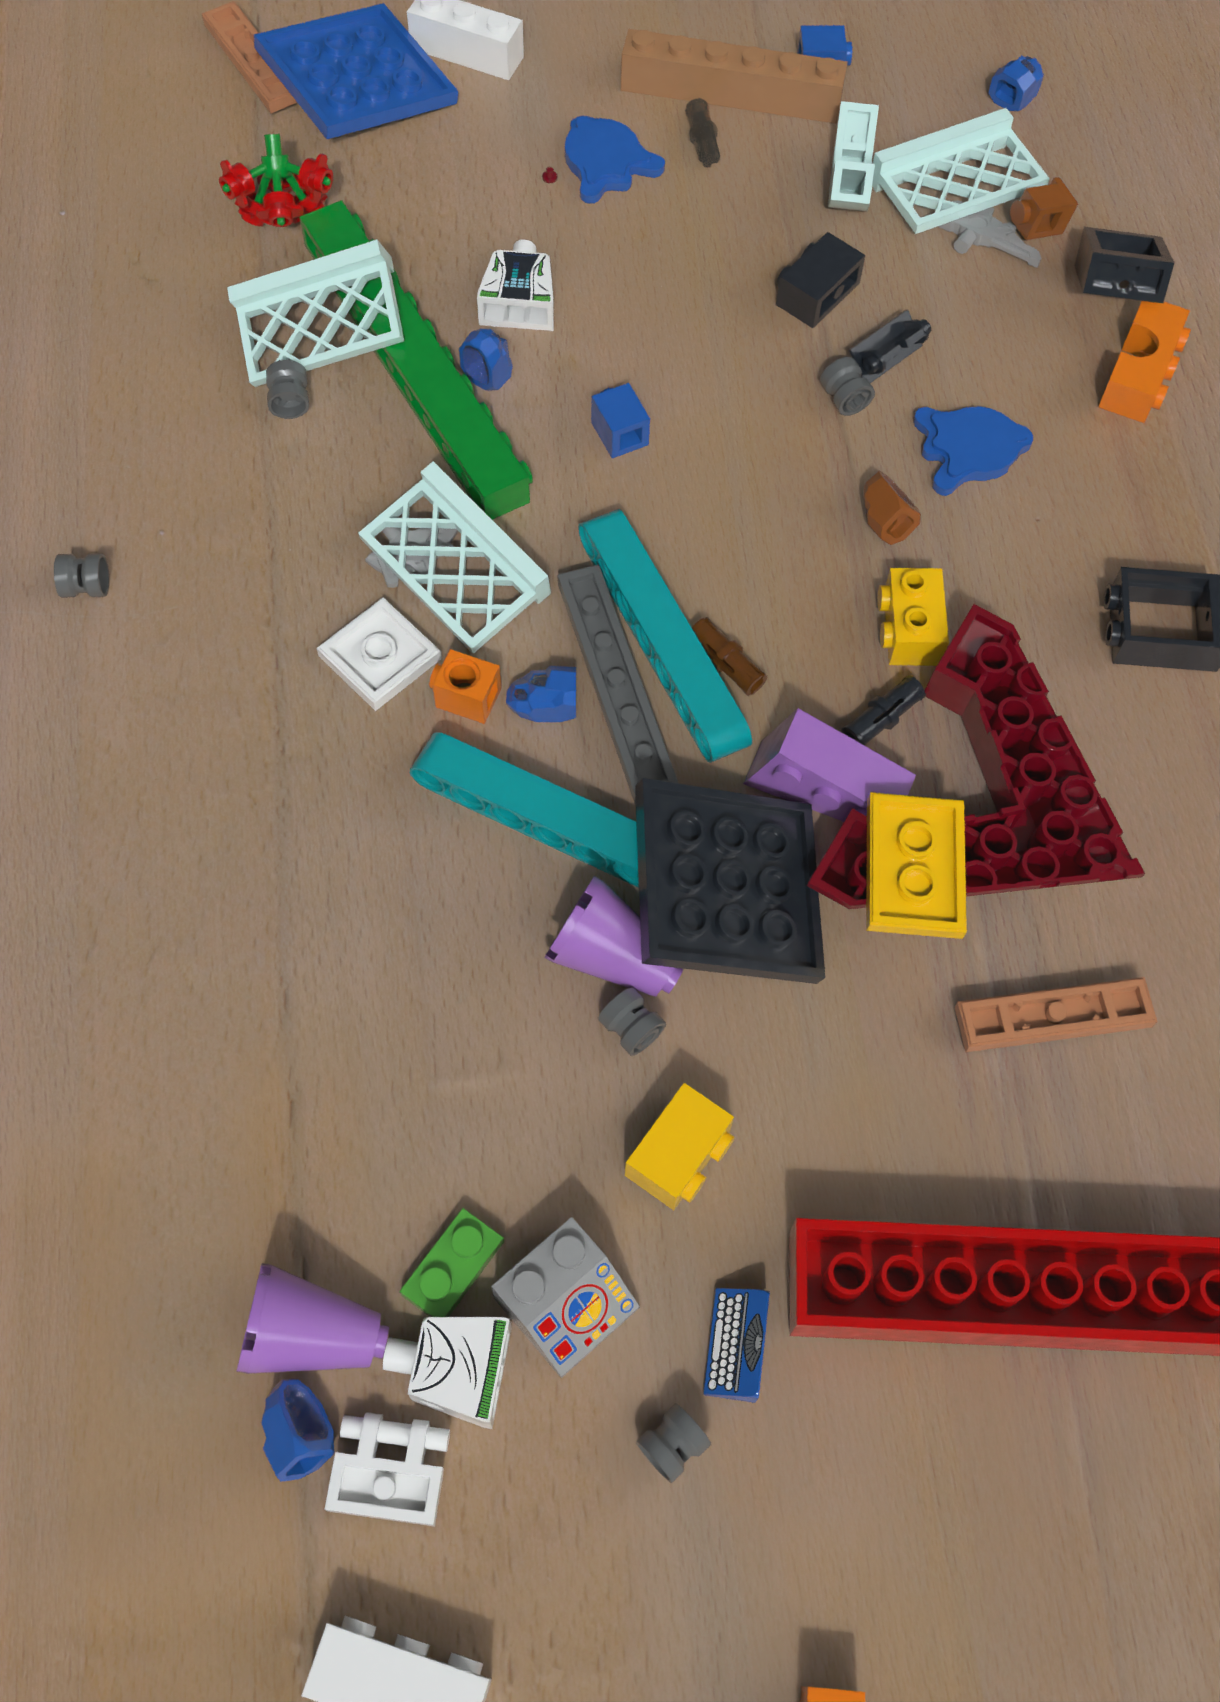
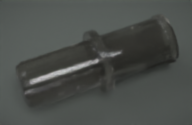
(702, 132)

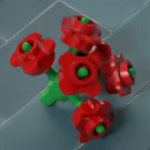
(280, 177)

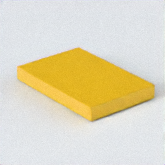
(916, 866)

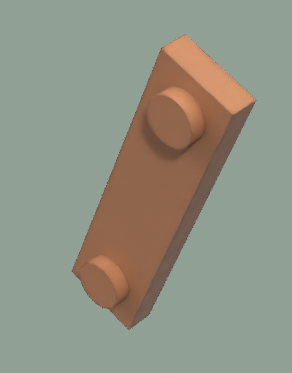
(236, 38)
(1055, 1014)

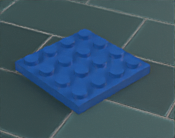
(355, 70)

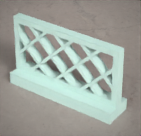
(946, 152)
(317, 280)
(488, 542)

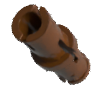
(728, 657)

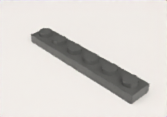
(615, 677)

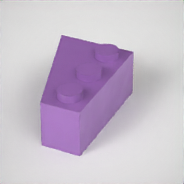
(823, 768)

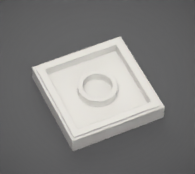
(379, 653)

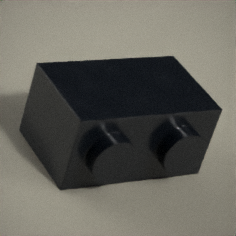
(819, 279)

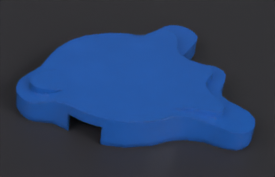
(606, 155)
(970, 444)

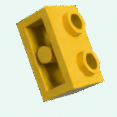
(914, 616)
(679, 1147)

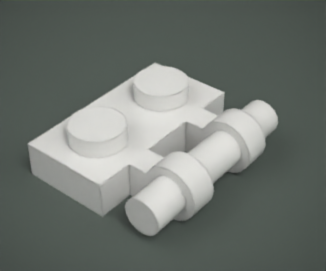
(384, 1486)

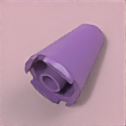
(605, 942)
(307, 1328)

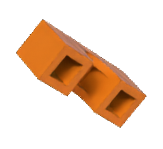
(1138, 380)

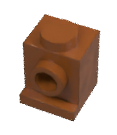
(1043, 210)

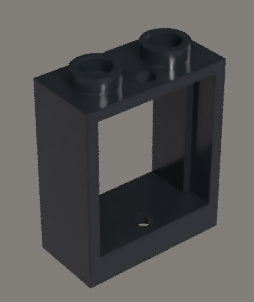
(1115, 256)
(1168, 588)

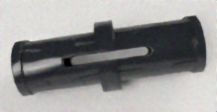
(903, 697)

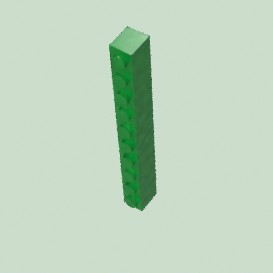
(428, 379)

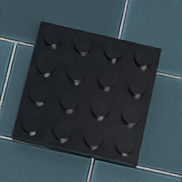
(727, 883)

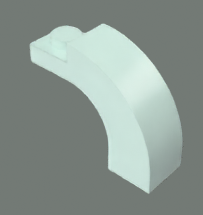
(852, 157)

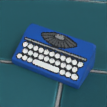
(736, 1344)

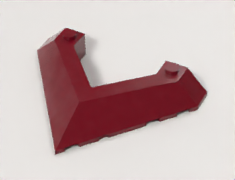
(1049, 812)

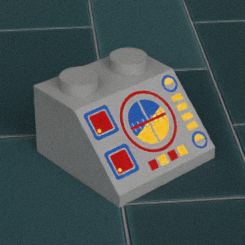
(565, 1297)

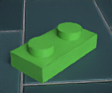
(452, 1266)

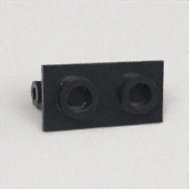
(890, 345)

